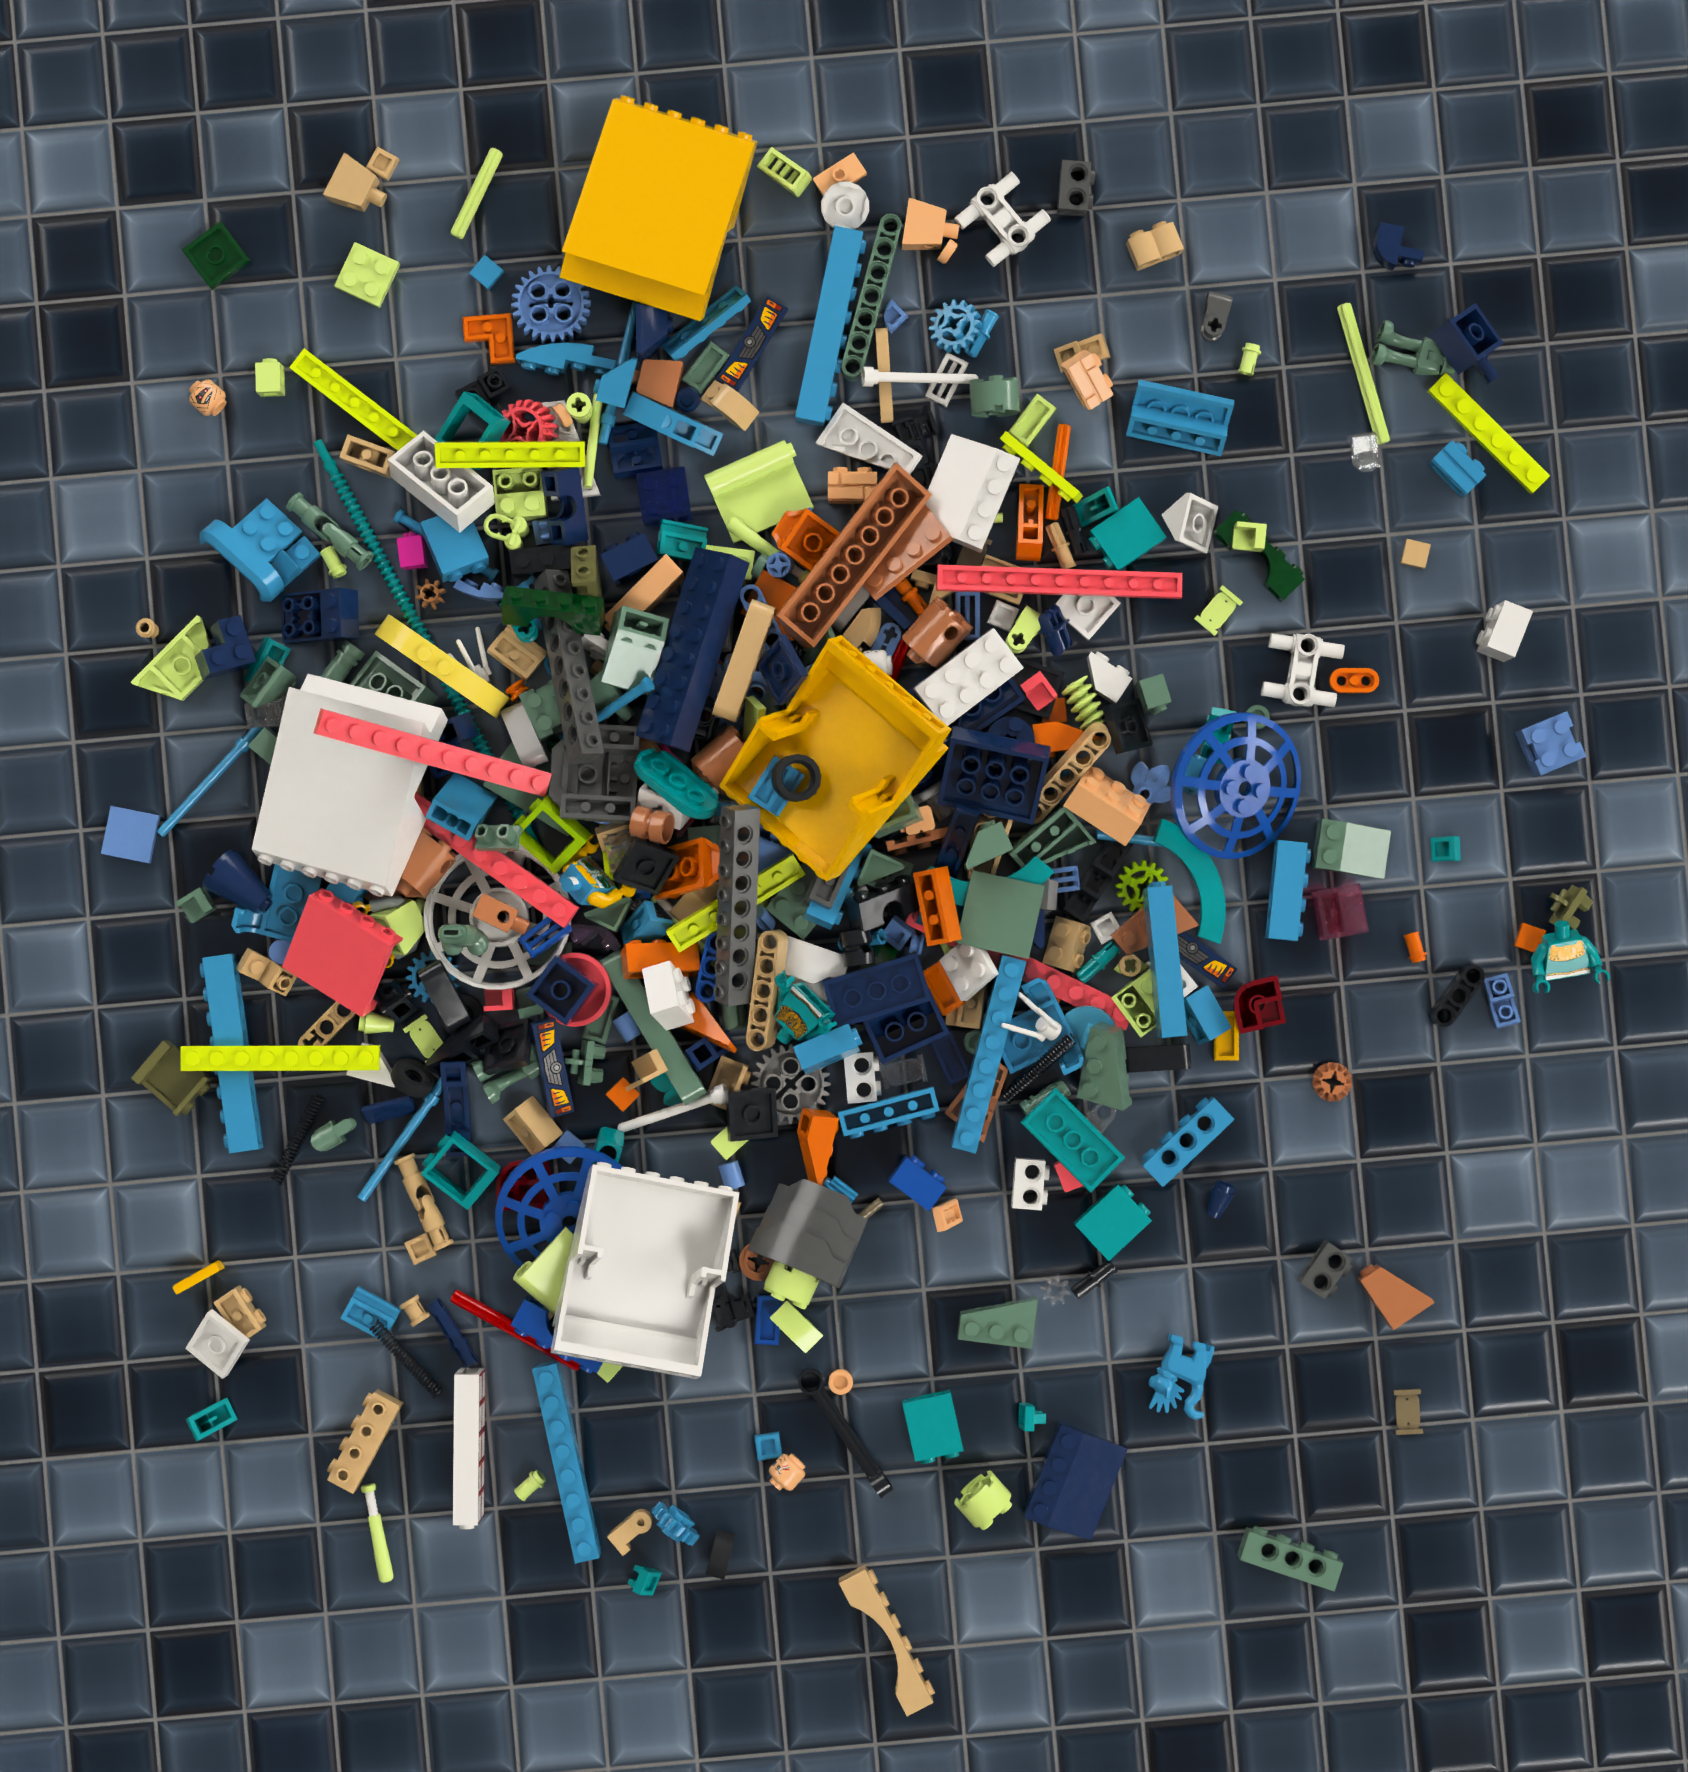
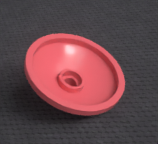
(600, 998)

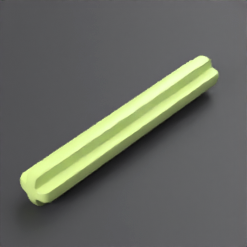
(476, 193)

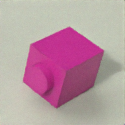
(412, 551)

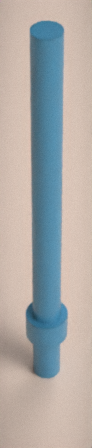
(608, 418)
(241, 746)
(429, 1101)

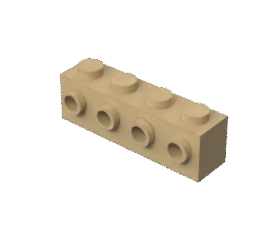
(364, 1441)

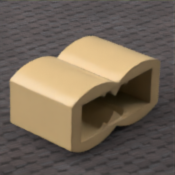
(1154, 245)

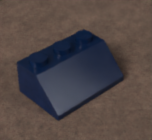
(906, 1030)

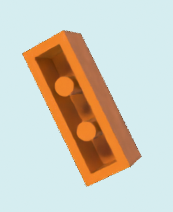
(937, 906)
(641, 955)

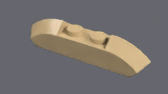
(864, 628)

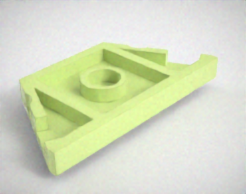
(175, 667)

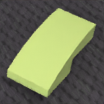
(796, 1326)

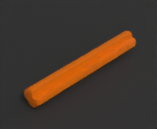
(1058, 466)

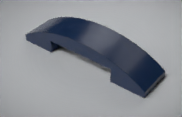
(456, 1102)

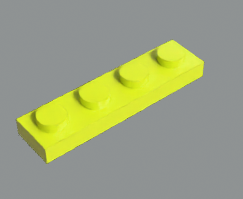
(1047, 475)

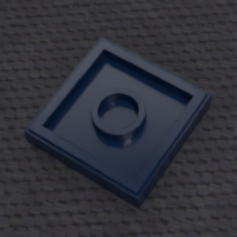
(782, 670)

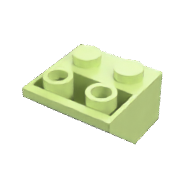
(520, 493)
(1137, 1003)

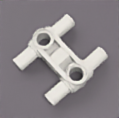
(1002, 219)
(1302, 670)

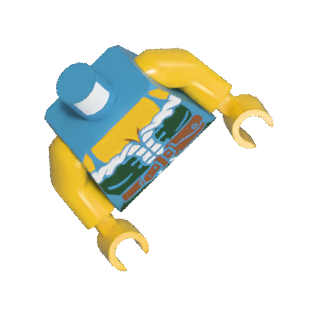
(588, 882)

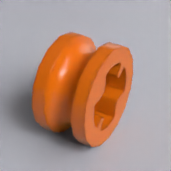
(516, 689)

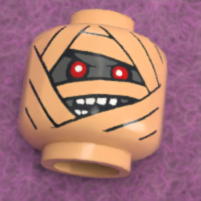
(207, 397)

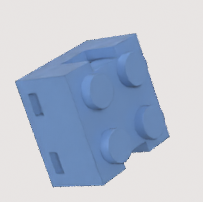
(1549, 744)

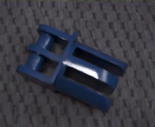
(1055, 630)

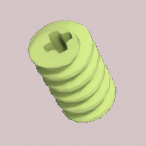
(1083, 703)

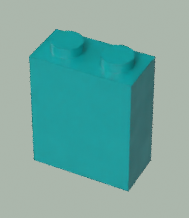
(1126, 535)
(1113, 1220)
(932, 1426)

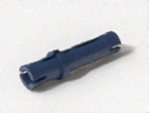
(452, 1333)

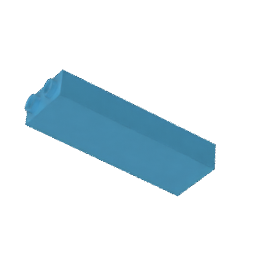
(1164, 960)

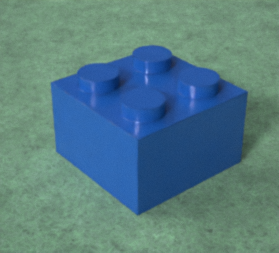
(917, 1182)

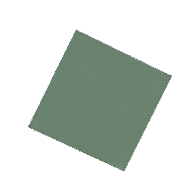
(1000, 914)

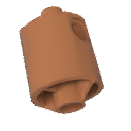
(936, 634)
(717, 757)
(425, 866)

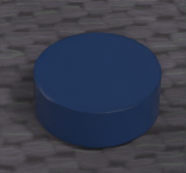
(688, 399)

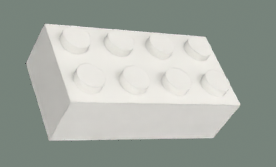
(451, 493)
(968, 677)

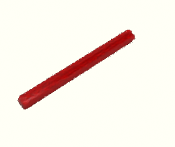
(503, 1323)

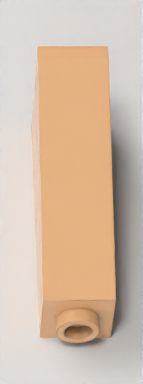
(650, 588)

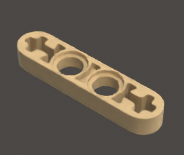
(883, 365)
(331, 1015)

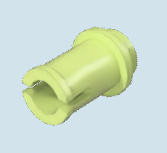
(1249, 359)
(333, 562)
(528, 1486)

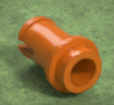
(1415, 947)

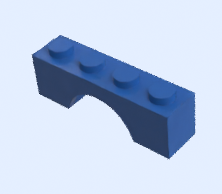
(534, 1321)

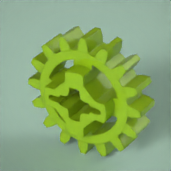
(1146, 877)

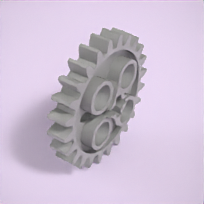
(806, 1099)

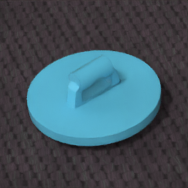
(1084, 1017)

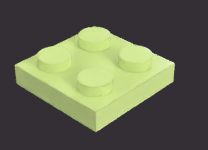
(367, 275)

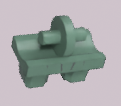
(498, 837)
(585, 1072)

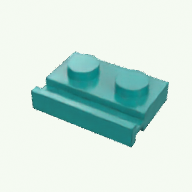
(680, 539)

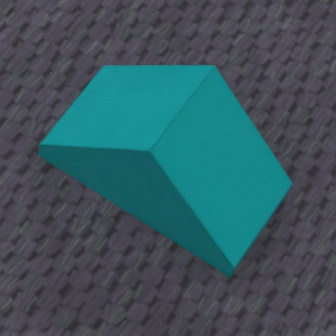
(1096, 507)
(211, 1419)

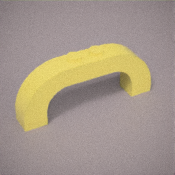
(442, 666)

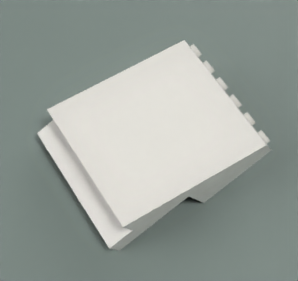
(338, 804)
(644, 1270)

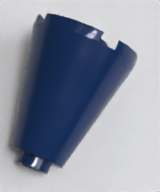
(238, 883)

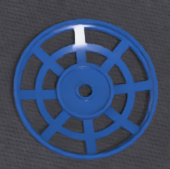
(1228, 782)
(555, 1208)

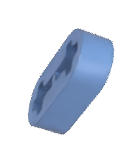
(879, 642)

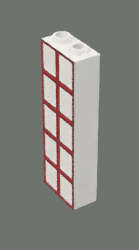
(469, 1447)

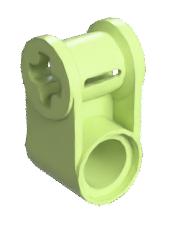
(1025, 627)

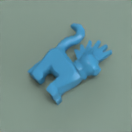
(1186, 1368)

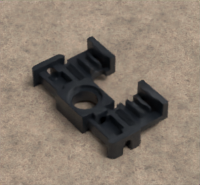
(908, 434)
(731, 1310)

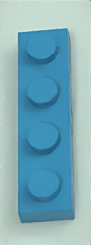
(715, 317)

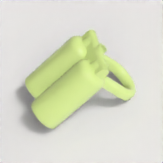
(512, 540)

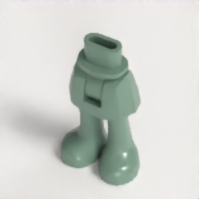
(1427, 357)
(457, 936)
(495, 1087)

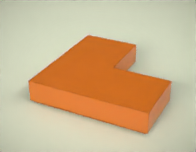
(496, 330)

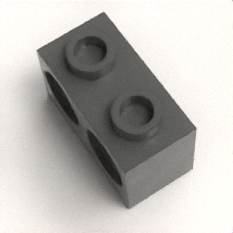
(1069, 187)
(1319, 1266)

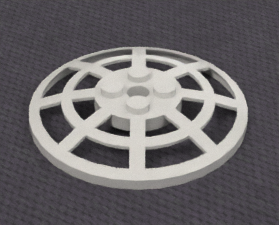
(495, 936)

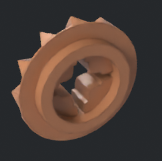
(1323, 1089)
(748, 1266)

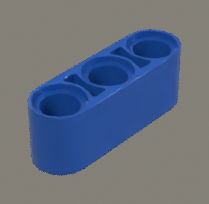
(706, 975)

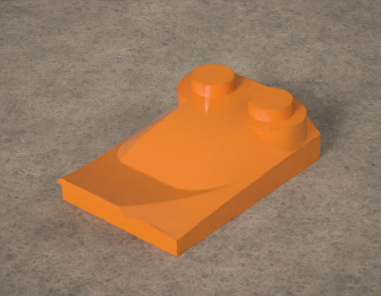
(803, 537)
(694, 869)

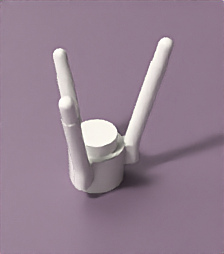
(481, 672)
(1045, 1025)

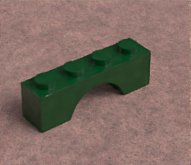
(1281, 576)
(581, 612)

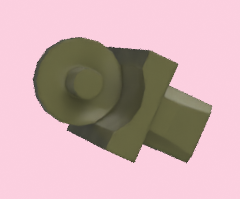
(1567, 903)

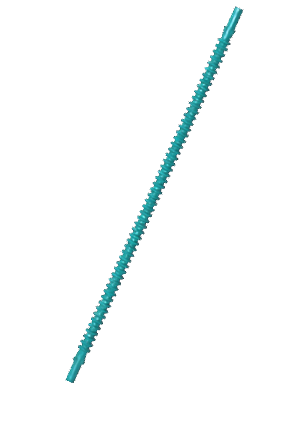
(331, 467)

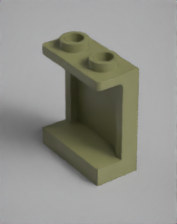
(586, 571)
(164, 1078)

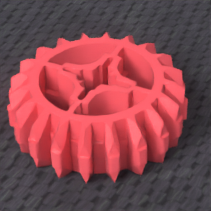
(537, 430)

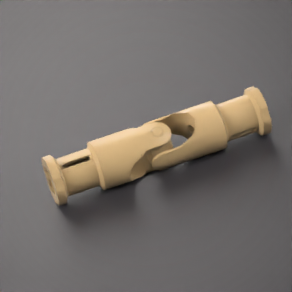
(428, 1212)

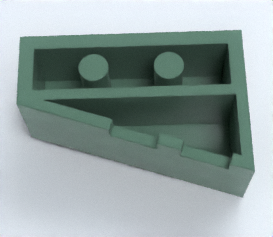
(1051, 838)
(1104, 1068)
(1000, 1324)

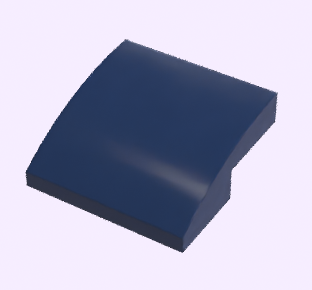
(634, 450)

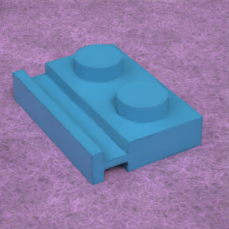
(763, 791)
(366, 1308)

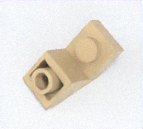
(266, 972)

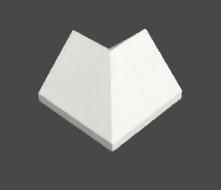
(1191, 521)

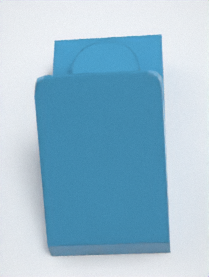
(295, 560)

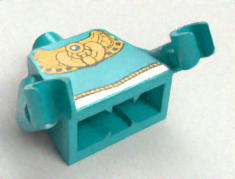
(1564, 956)
(800, 1011)

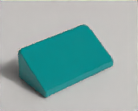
(271, 649)

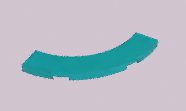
(1034, 872)
(1205, 877)

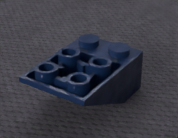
(320, 616)

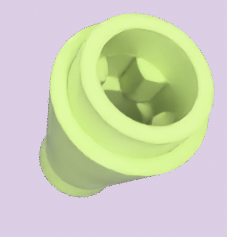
(375, 1023)

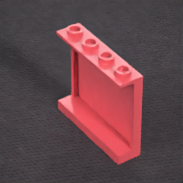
(340, 951)

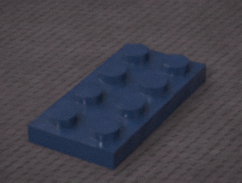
(877, 990)

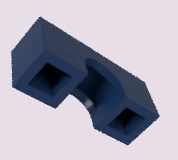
(570, 523)

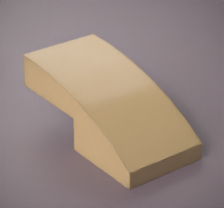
(1094, 344)

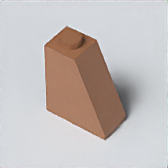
(1392, 1296)

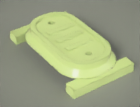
(1218, 610)
(426, 1039)

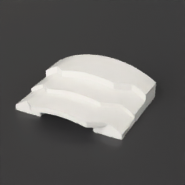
(809, 965)

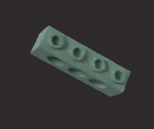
(1324, 1576)

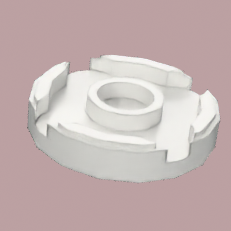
(845, 205)

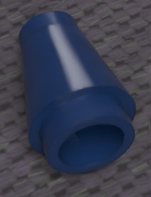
(1220, 1197)

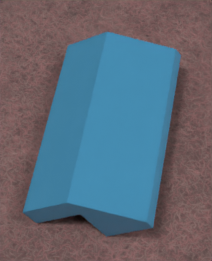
(1180, 417)

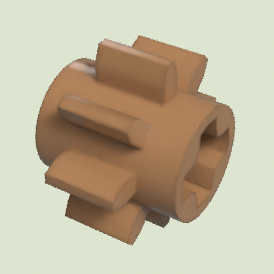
(429, 587)

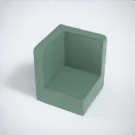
(197, 904)
(527, 1007)

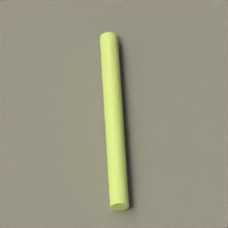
(592, 443)

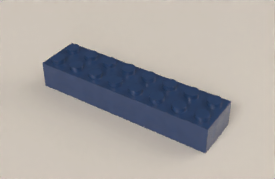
(692, 648)

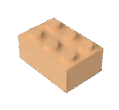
(1107, 805)

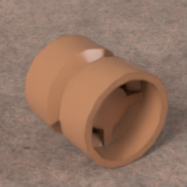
(652, 826)

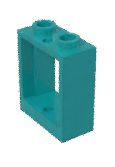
(472, 401)
(464, 1198)

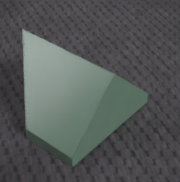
(877, 867)
(611, 916)

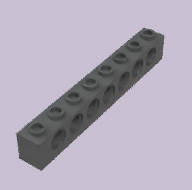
(570, 678)
(743, 895)

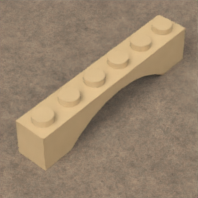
(863, 1594)

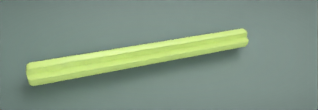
(1363, 372)

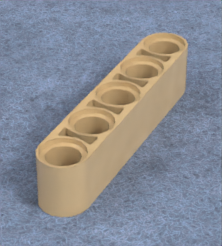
(744, 660)
(1078, 767)
(759, 998)

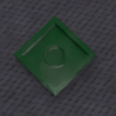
(216, 255)

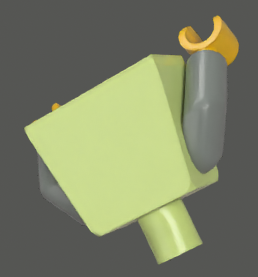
(400, 915)

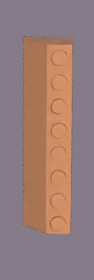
(852, 556)

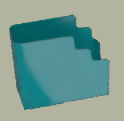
(610, 1137)

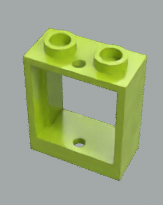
(571, 826)

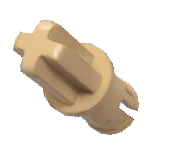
(1060, 546)

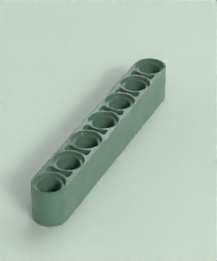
(875, 286)
(635, 998)

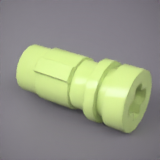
(573, 406)

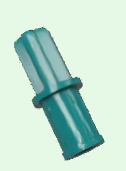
(1097, 962)

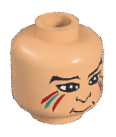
(786, 1472)

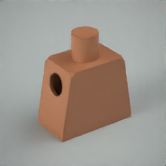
(659, 380)
(489, 909)

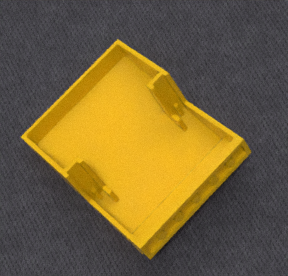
(657, 207)
(870, 753)

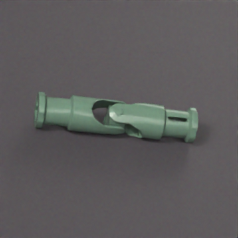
(342, 541)

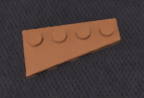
(913, 548)

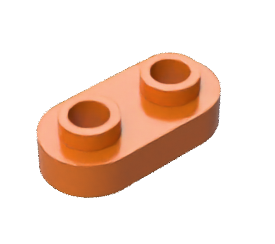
(1353, 680)

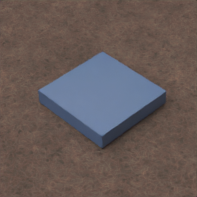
(130, 834)

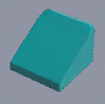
(1445, 849)

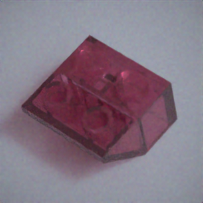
(1339, 911)

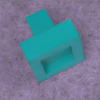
(1029, 1416)
(646, 1580)

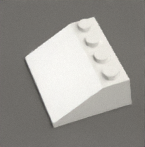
(970, 489)

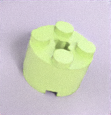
(790, 1284)
(984, 1500)

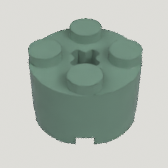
(994, 396)

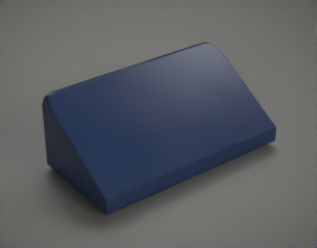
(389, 1109)

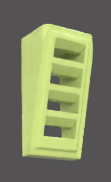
(796, 182)

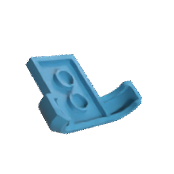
(254, 545)
(289, 898)
(1024, 1050)

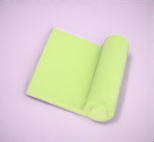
(759, 488)
(545, 1274)

